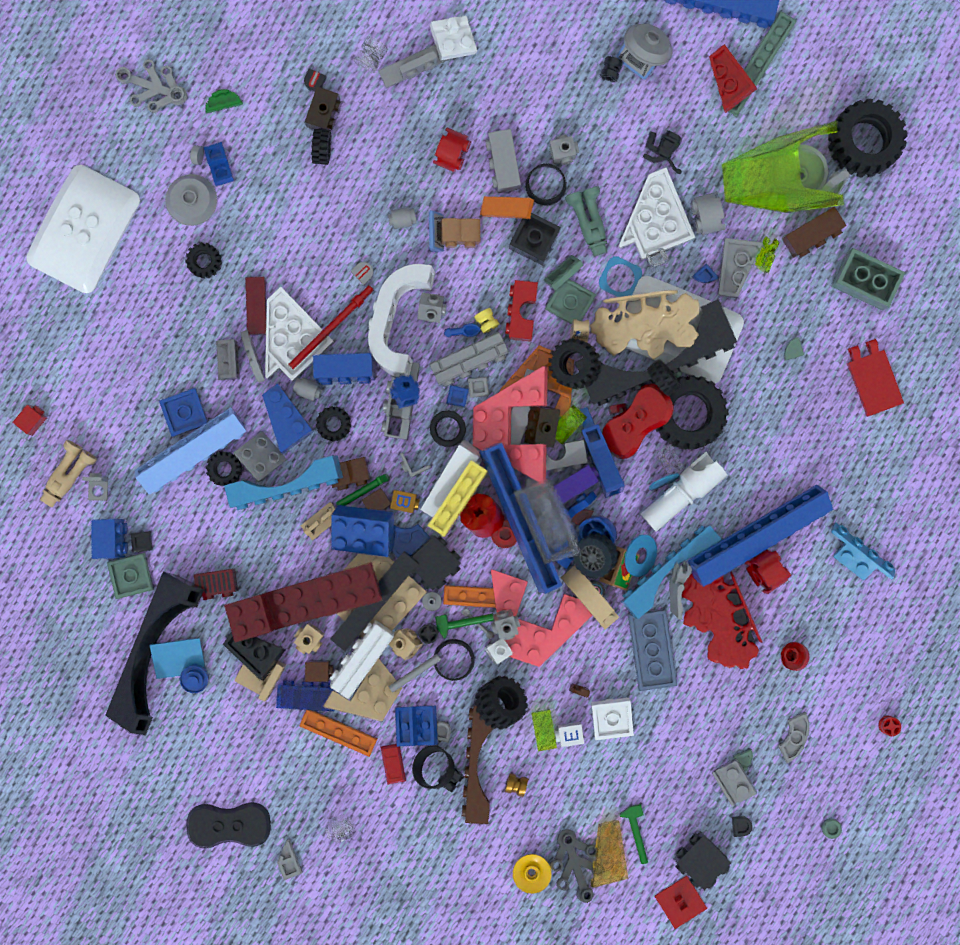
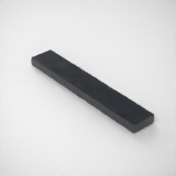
(363, 615)

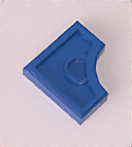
(408, 539)

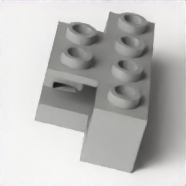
(391, 409)

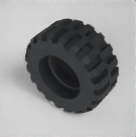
(888, 125)
(715, 419)

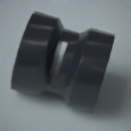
(611, 69)
(428, 633)
(457, 777)

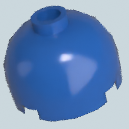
(600, 525)

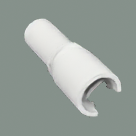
(693, 483)

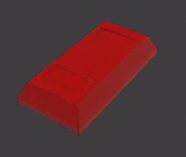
(393, 764)

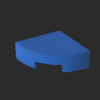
(705, 275)

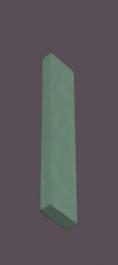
(766, 52)

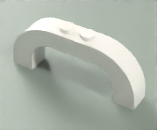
(402, 280)

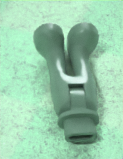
(593, 230)

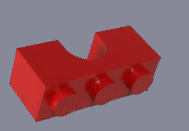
(522, 293)

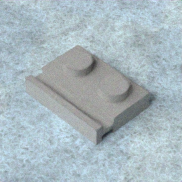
(734, 782)

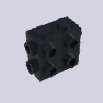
(436, 563)
(701, 861)

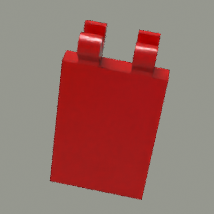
(874, 379)

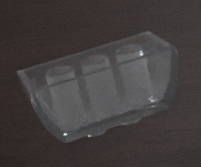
(548, 521)

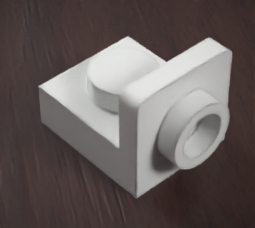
(498, 651)

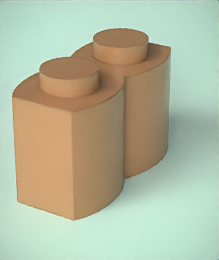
(460, 232)

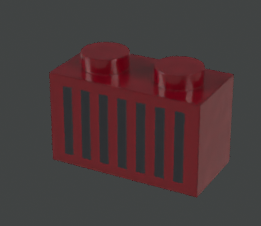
(217, 582)

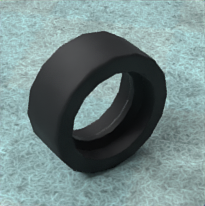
(433, 428)

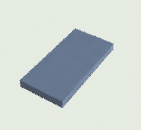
(652, 650)

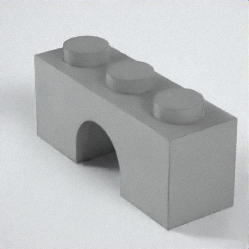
(573, 456)

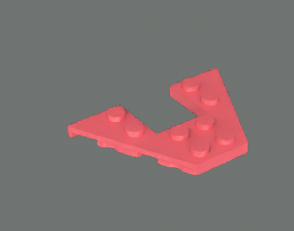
(493, 423)
(534, 642)

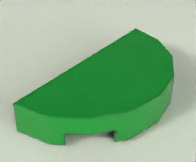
(222, 100)

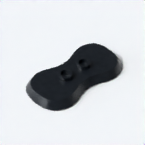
(213, 825)

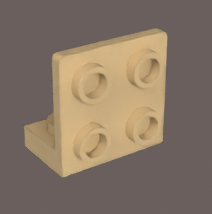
(261, 687)

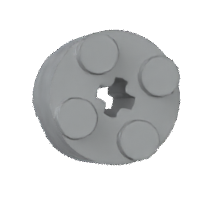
(708, 212)

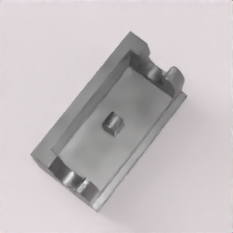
(227, 359)

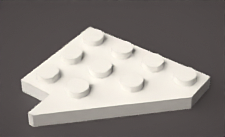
(657, 217)
(287, 334)

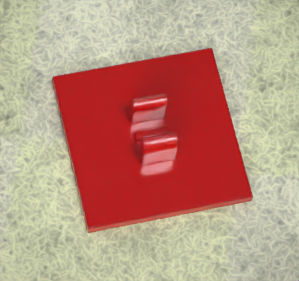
(680, 902)

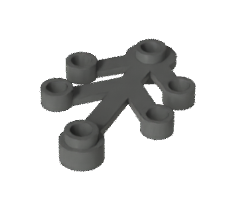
(573, 863)

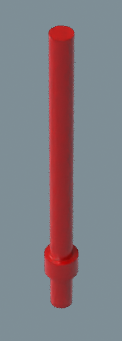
(356, 302)

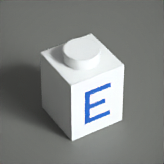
(569, 734)

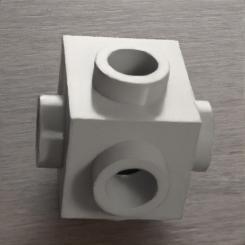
(563, 156)
(431, 307)
(502, 619)

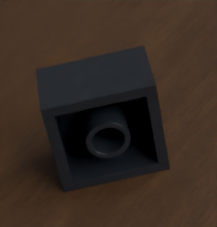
(534, 238)

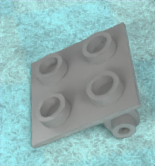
(260, 456)

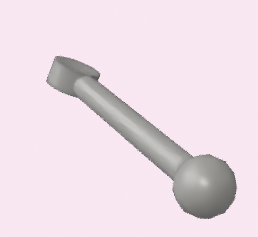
(489, 634)

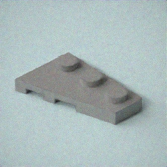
(834, 185)
(735, 265)

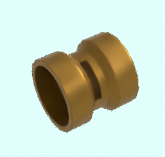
(516, 785)

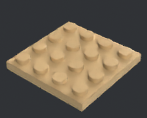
(399, 603)

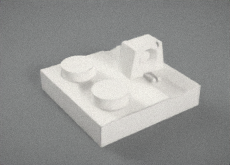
(453, 37)
(612, 718)

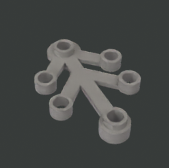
(155, 87)

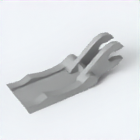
(676, 587)

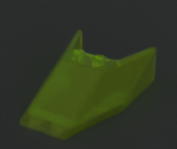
(772, 176)

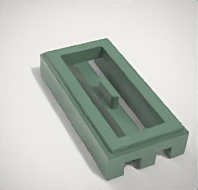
(563, 272)

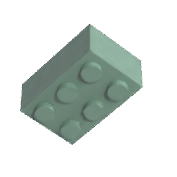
(868, 279)

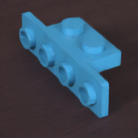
(859, 557)

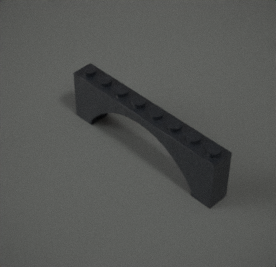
(713, 335)
(129, 701)

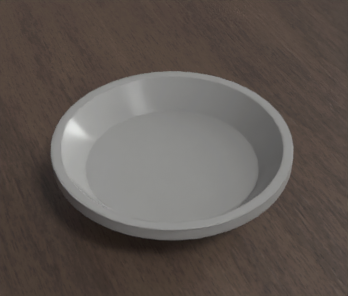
(648, 44)
(191, 200)

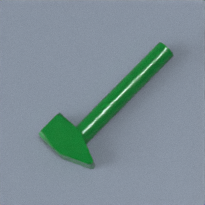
(363, 490)
(444, 625)
(632, 813)

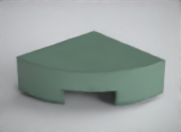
(793, 349)
(744, 758)

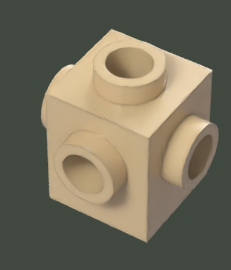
(311, 632)
(405, 643)

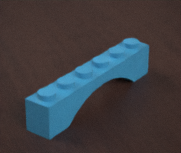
(321, 471)
(642, 597)

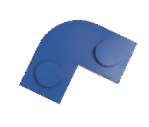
(581, 503)

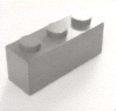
(503, 161)

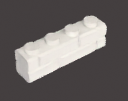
(362, 658)

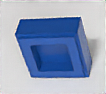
(457, 396)

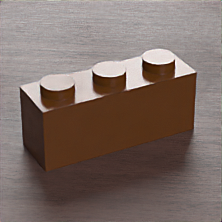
(814, 233)

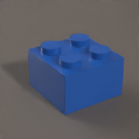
(108, 538)

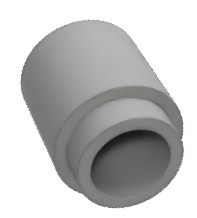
(402, 218)
(307, 389)

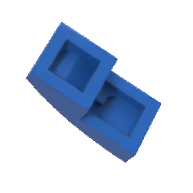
(218, 164)

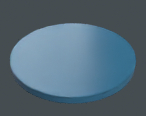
(664, 481)

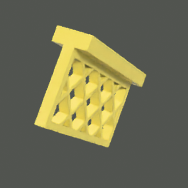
(457, 498)

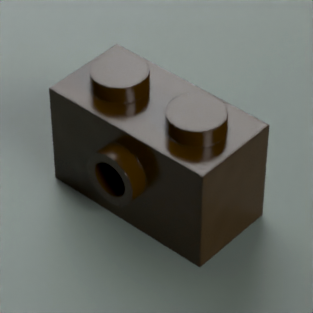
(323, 109)
(542, 425)

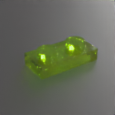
(569, 423)
(544, 730)

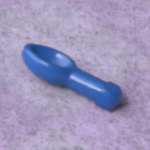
(467, 330)

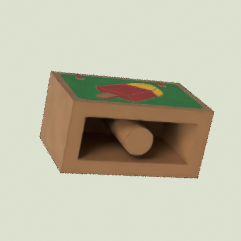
(619, 576)

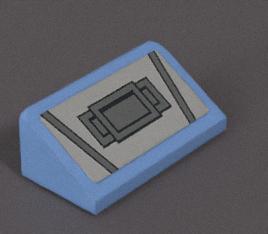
(639, 68)
(435, 231)

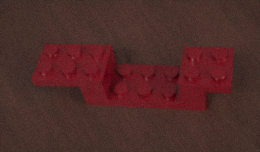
(303, 602)

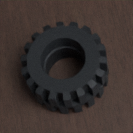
(560, 358)
(490, 708)

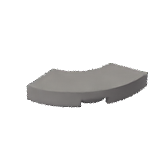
(252, 356)
(796, 737)

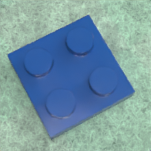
(183, 412)

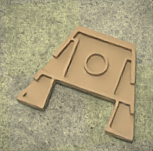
(372, 696)

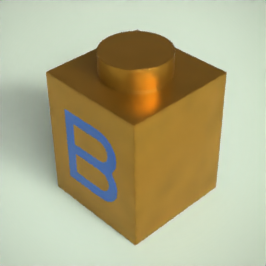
(404, 501)

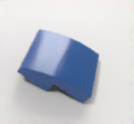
(416, 726)

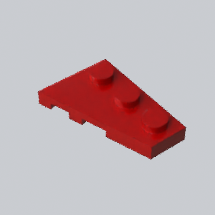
(731, 79)

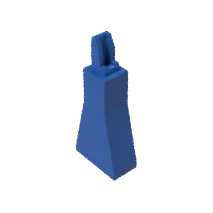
(601, 458)

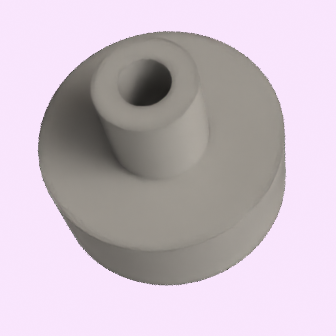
(432, 606)

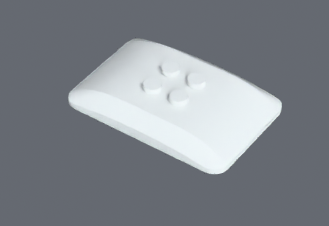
(83, 228)
(710, 369)

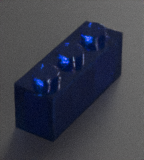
(303, 696)

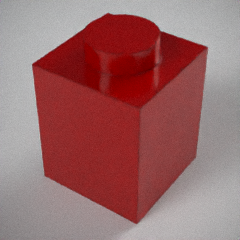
(30, 419)

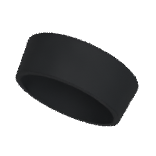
(545, 202)
(464, 644)
(419, 761)

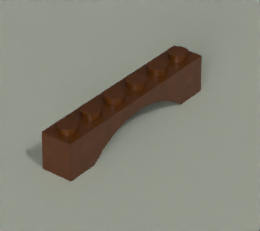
(477, 804)

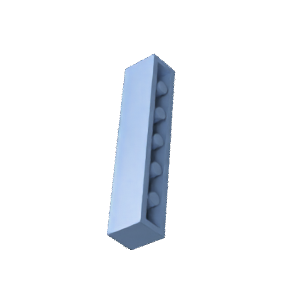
(189, 451)

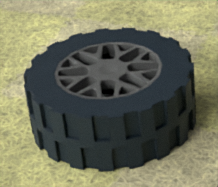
(596, 557)

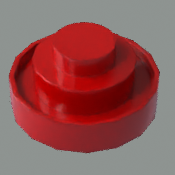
(504, 537)
(795, 656)

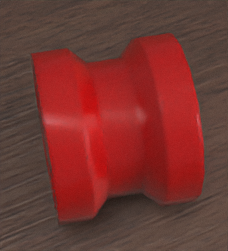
(892, 728)

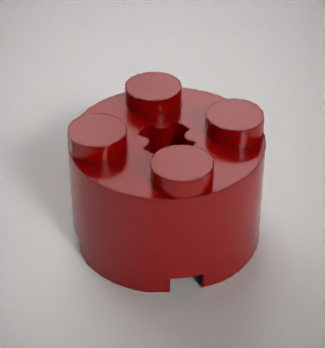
(451, 150)
(482, 516)
(767, 571)

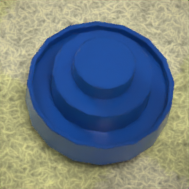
(194, 678)

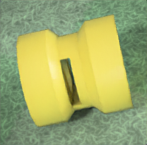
(486, 320)

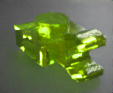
(766, 256)

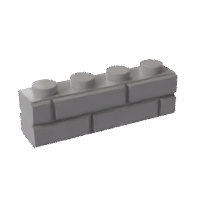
(468, 359)

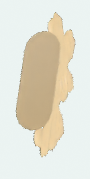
(649, 326)

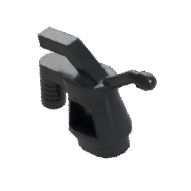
(667, 146)

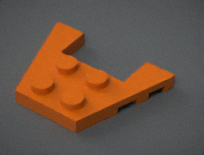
(537, 360)

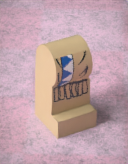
(580, 330)

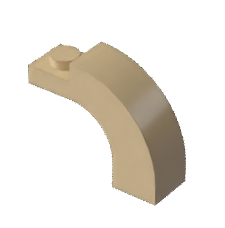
(590, 597)

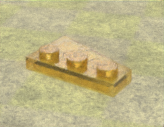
(610, 856)

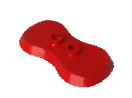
(647, 412)

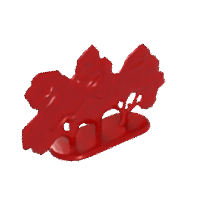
(715, 613)

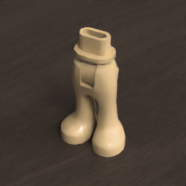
(60, 482)

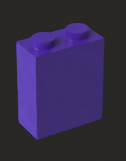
(577, 483)

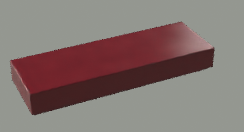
(256, 305)

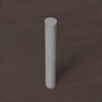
(414, 673)

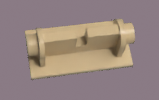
(318, 522)

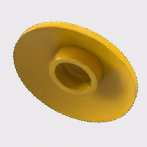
(531, 883)

